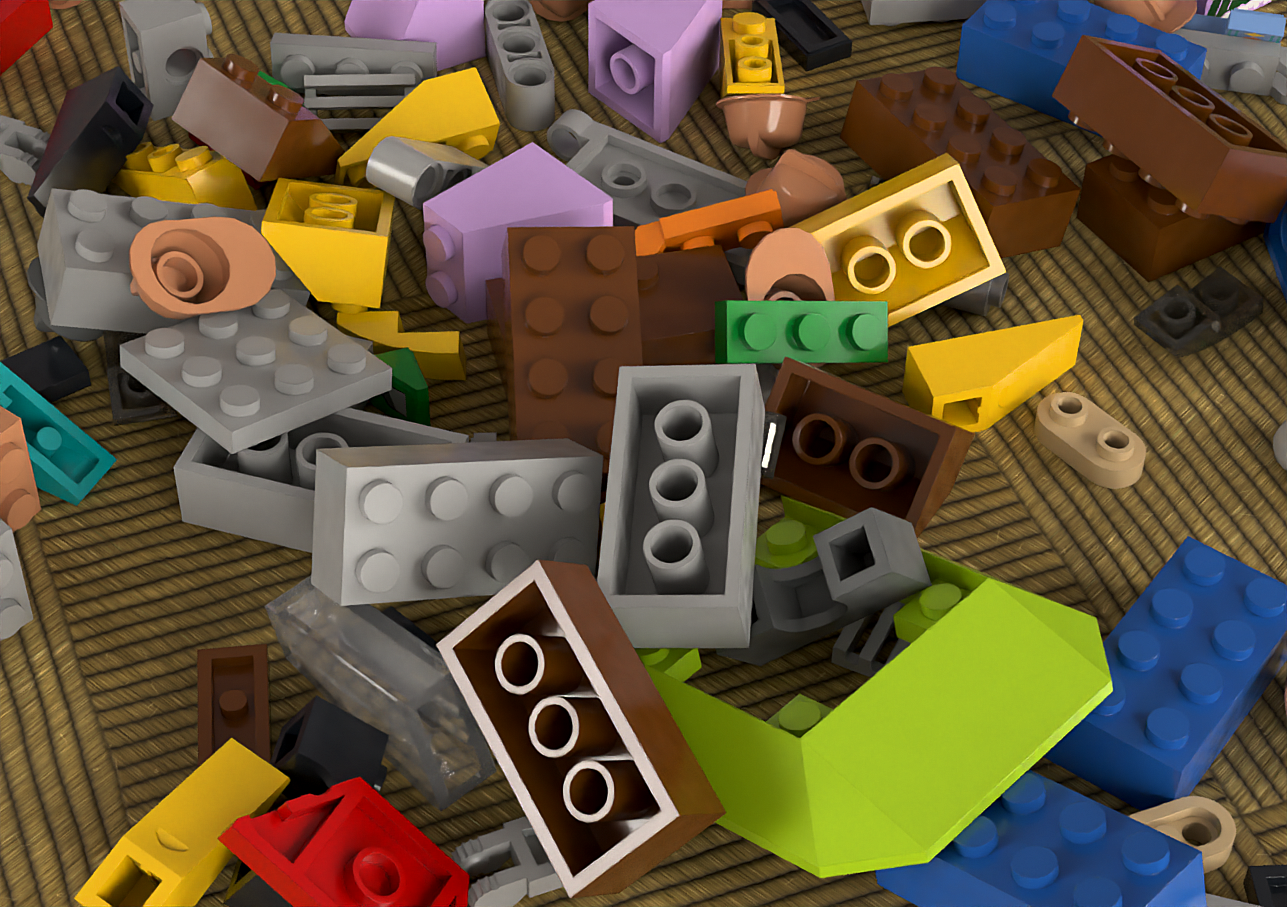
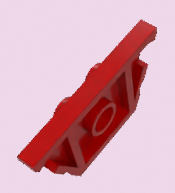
(346, 853)

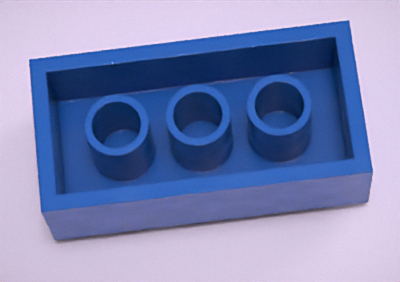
(1026, 45)
(1182, 677)
(1053, 851)

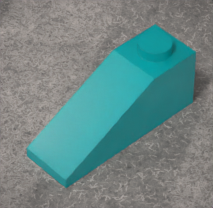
(61, 454)

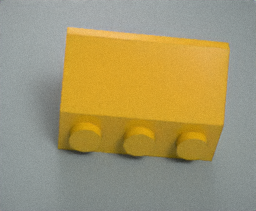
(333, 239)
(908, 241)

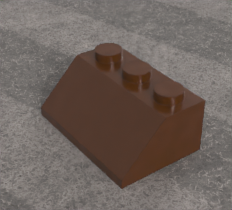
(861, 449)

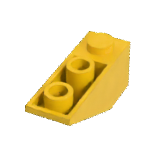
(749, 56)
(439, 111)
(184, 176)
(989, 373)
(175, 847)

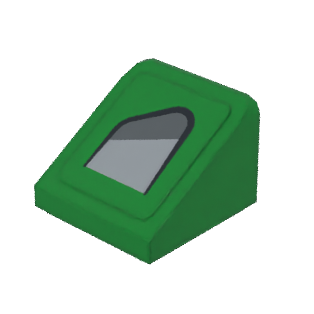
(409, 390)

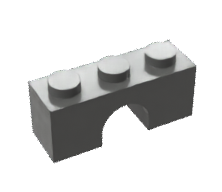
(858, 571)

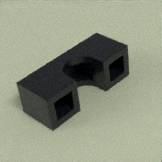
(315, 751)

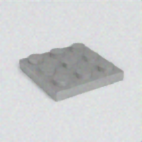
(255, 370)

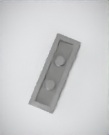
(334, 55)

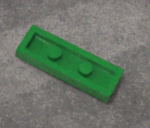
(802, 331)

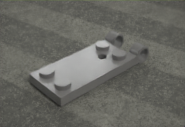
(656, 178)

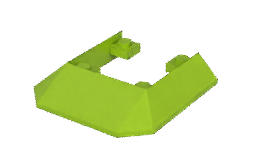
(915, 747)

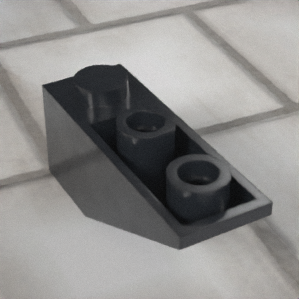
(92, 136)

